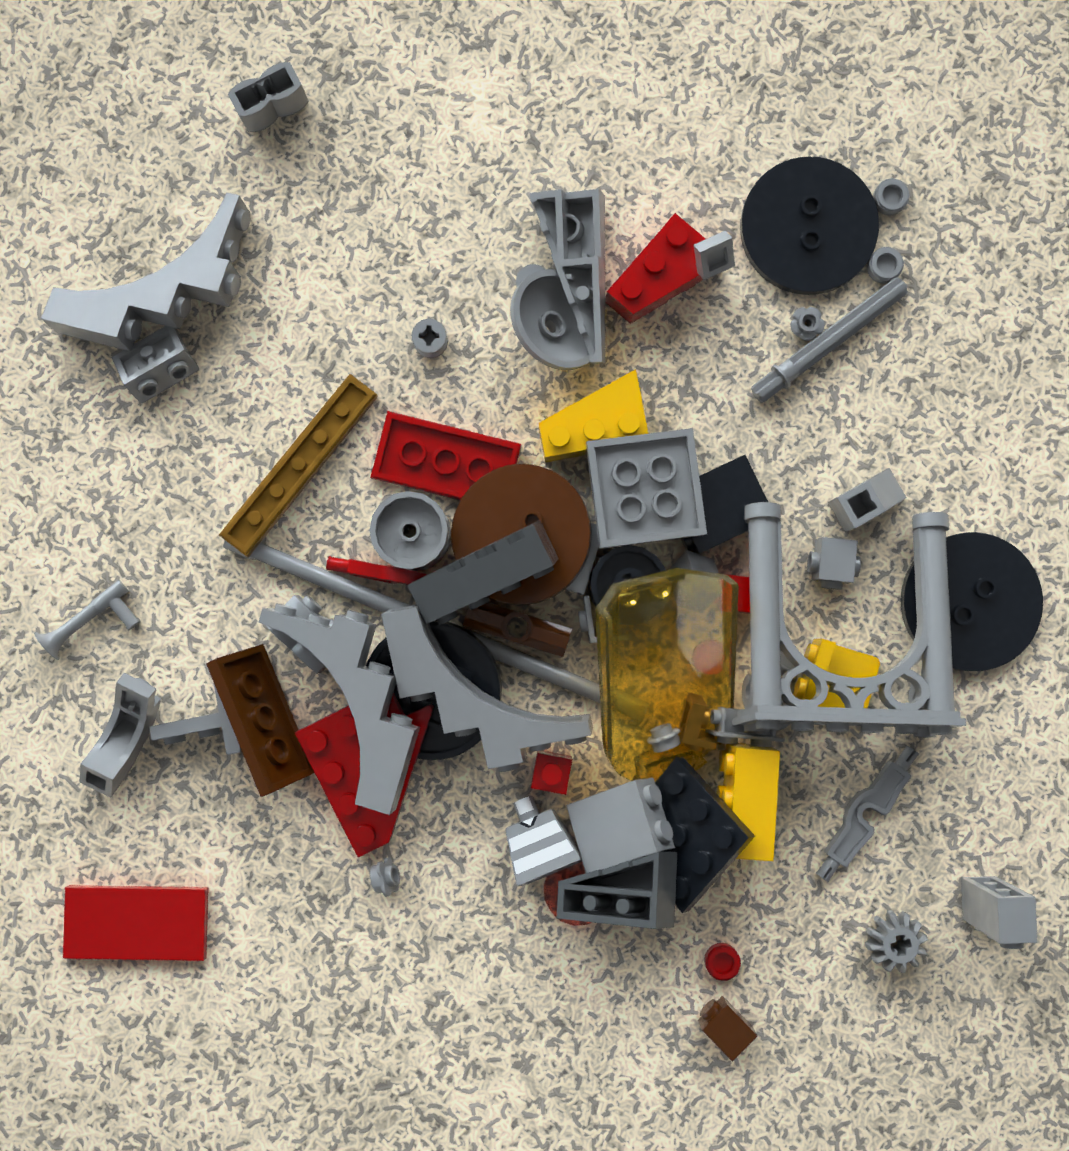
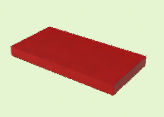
(437, 456)
(135, 922)

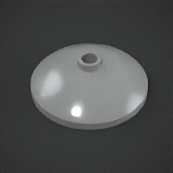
(542, 304)

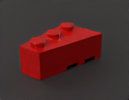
(658, 272)

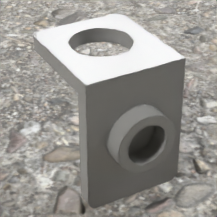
(586, 621)

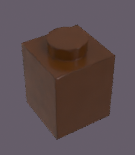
(726, 1027)

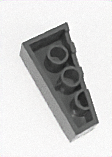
(484, 573)

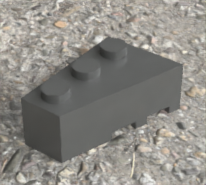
(625, 895)

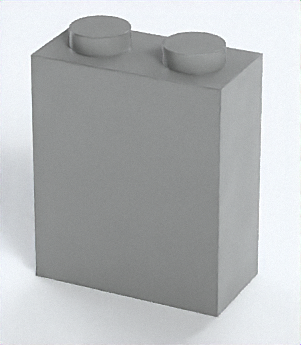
(620, 825)

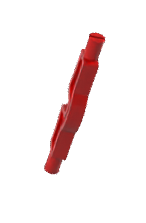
(373, 571)

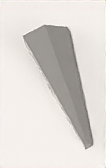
(577, 243)

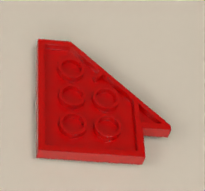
(335, 758)

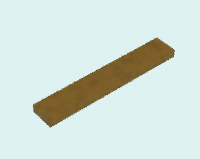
(298, 465)

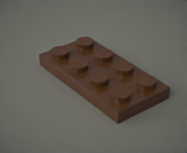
(260, 718)

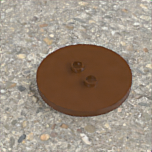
(514, 499)

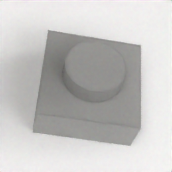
(714, 255)

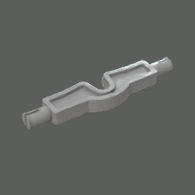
(855, 829)

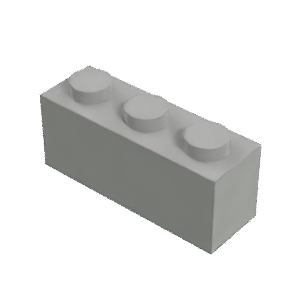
(999, 910)

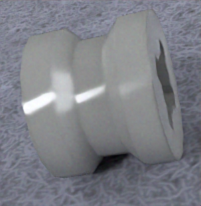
(429, 346)

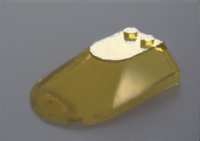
(655, 646)

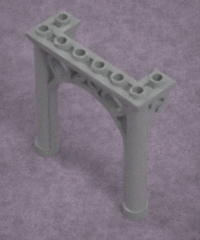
(930, 695)

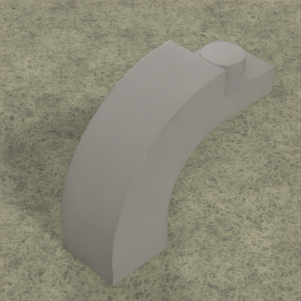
(123, 737)

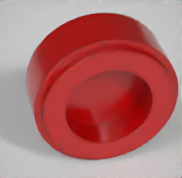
(722, 961)

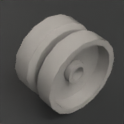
(395, 516)

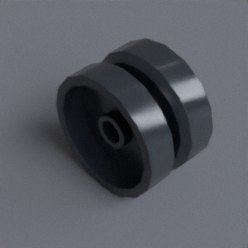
(621, 564)

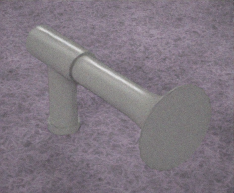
(109, 598)

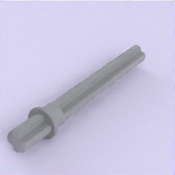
(785, 373)

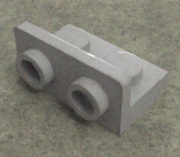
(155, 364)

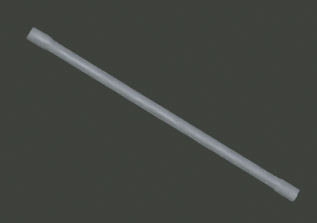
(384, 603)

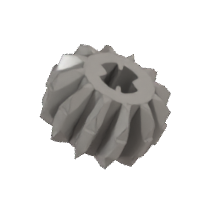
(886, 935)

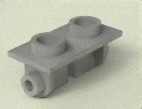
(729, 734)

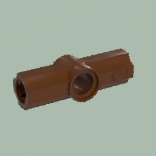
(540, 633)

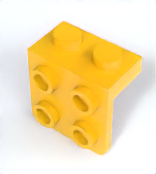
(837, 661)

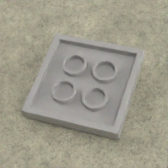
(646, 488)

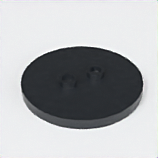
(809, 225)
(991, 601)
(473, 662)

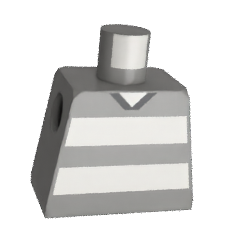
(539, 843)

